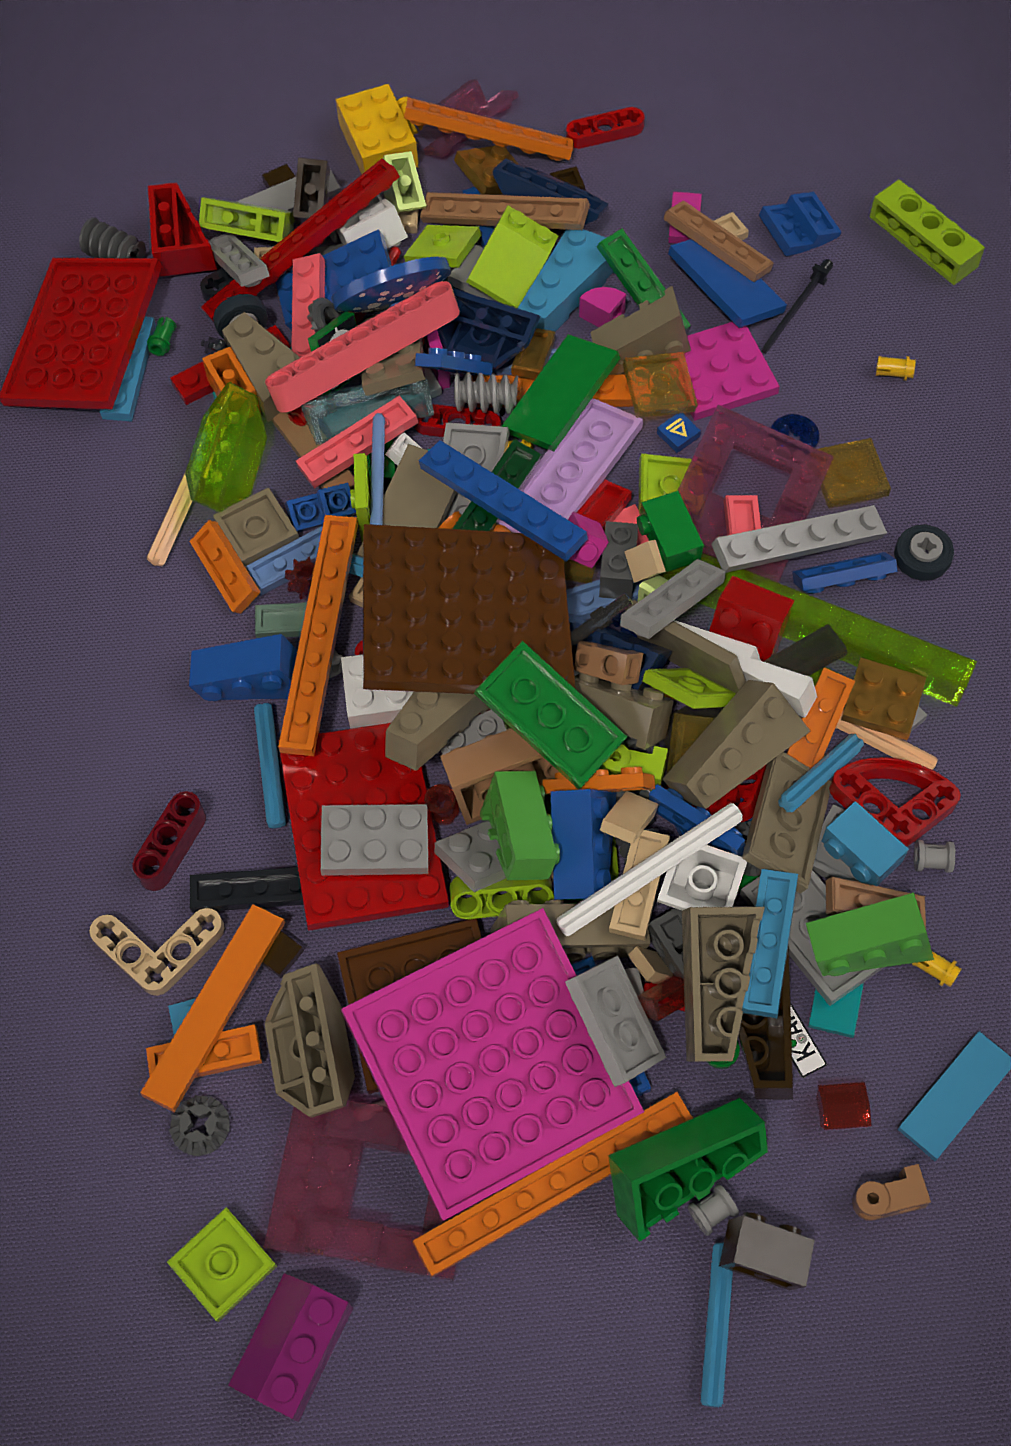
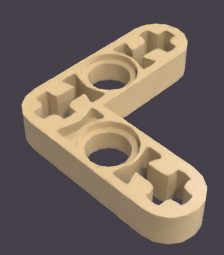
(151, 961)

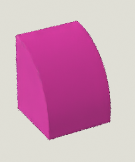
(602, 305)

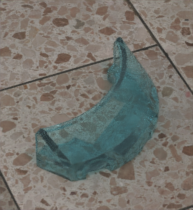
(345, 407)

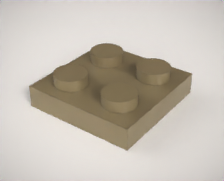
(256, 526)

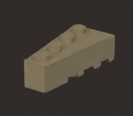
(427, 724)
(736, 744)
(590, 939)

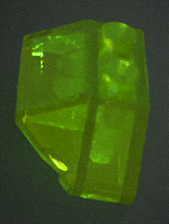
(227, 450)

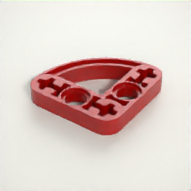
(900, 818)

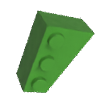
(520, 825)
(870, 937)

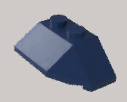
(525, 181)
(488, 329)

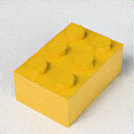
(374, 126)

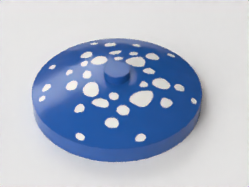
(390, 285)

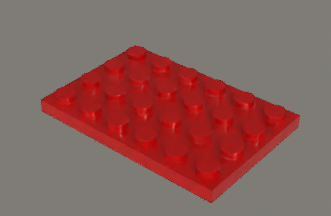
(81, 333)
(353, 771)

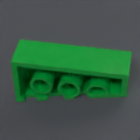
(683, 1163)

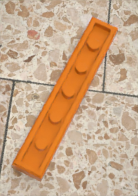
(212, 1008)

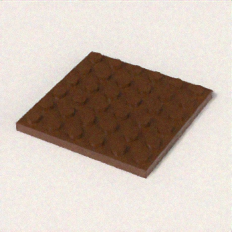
(455, 605)

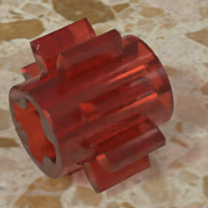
(301, 585)

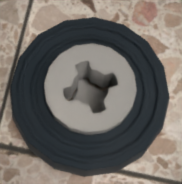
(235, 306)
(912, 556)

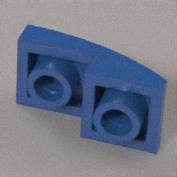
(310, 510)

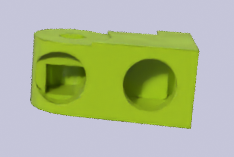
(650, 763)

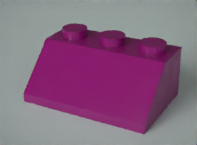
(291, 1346)

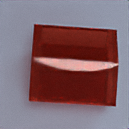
(671, 987)
(843, 1106)

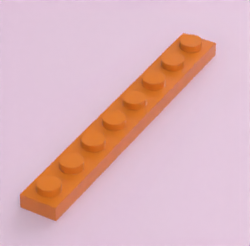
(318, 636)
(541, 1189)

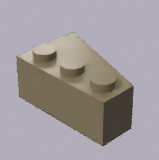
(259, 356)
(635, 712)

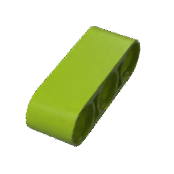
(488, 904)

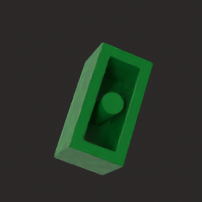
(672, 528)

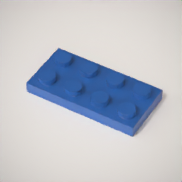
(341, 268)

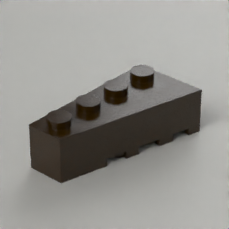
(768, 1048)

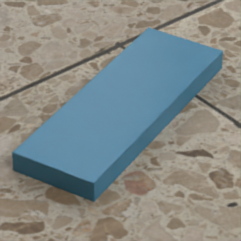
(956, 1096)

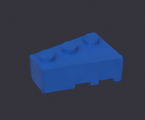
(244, 669)
(582, 846)

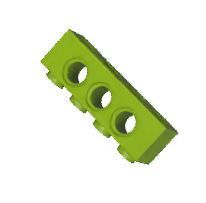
(926, 232)

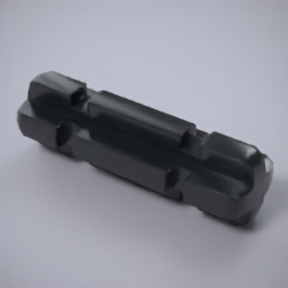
(213, 345)

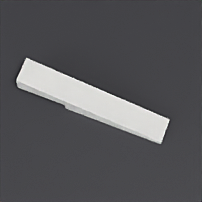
(795, 687)

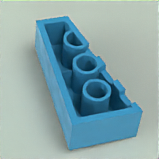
(567, 274)

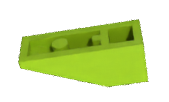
(245, 219)

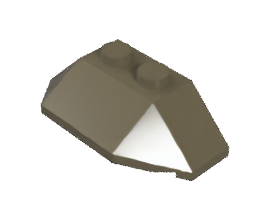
(309, 1043)

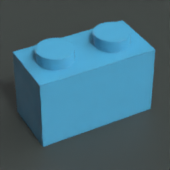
(863, 845)

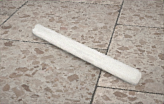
(649, 869)

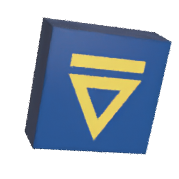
(678, 432)

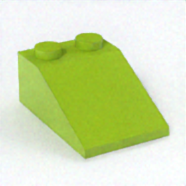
(512, 258)

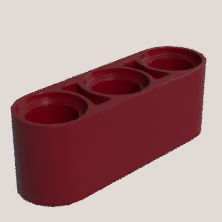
(169, 856)

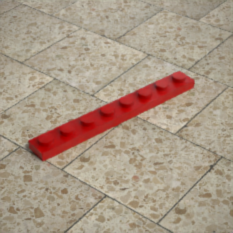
(314, 230)

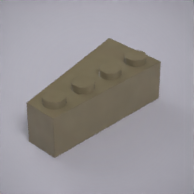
(716, 977)

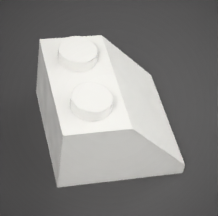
(703, 880)

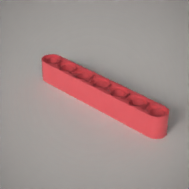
(362, 346)

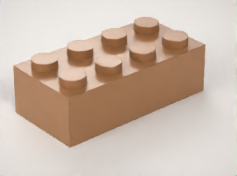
(473, 767)

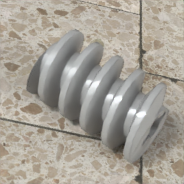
(485, 393)

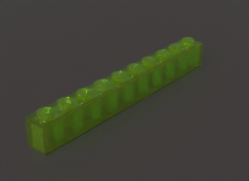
(864, 638)

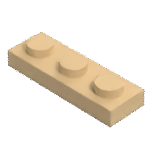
(633, 914)

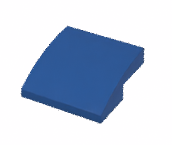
(799, 223)

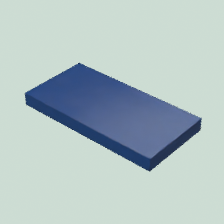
(732, 292)

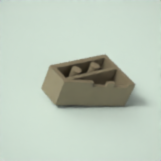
(649, 331)

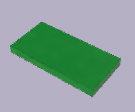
(561, 392)
(550, 715)

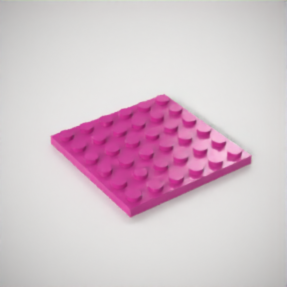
(488, 1064)

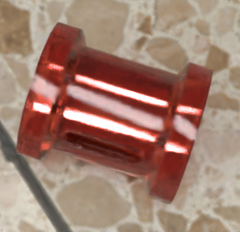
(437, 794)

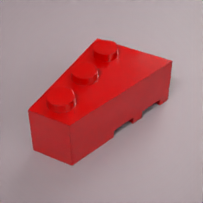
(176, 233)

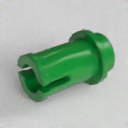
(159, 342)

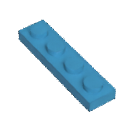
(130, 387)
(767, 969)

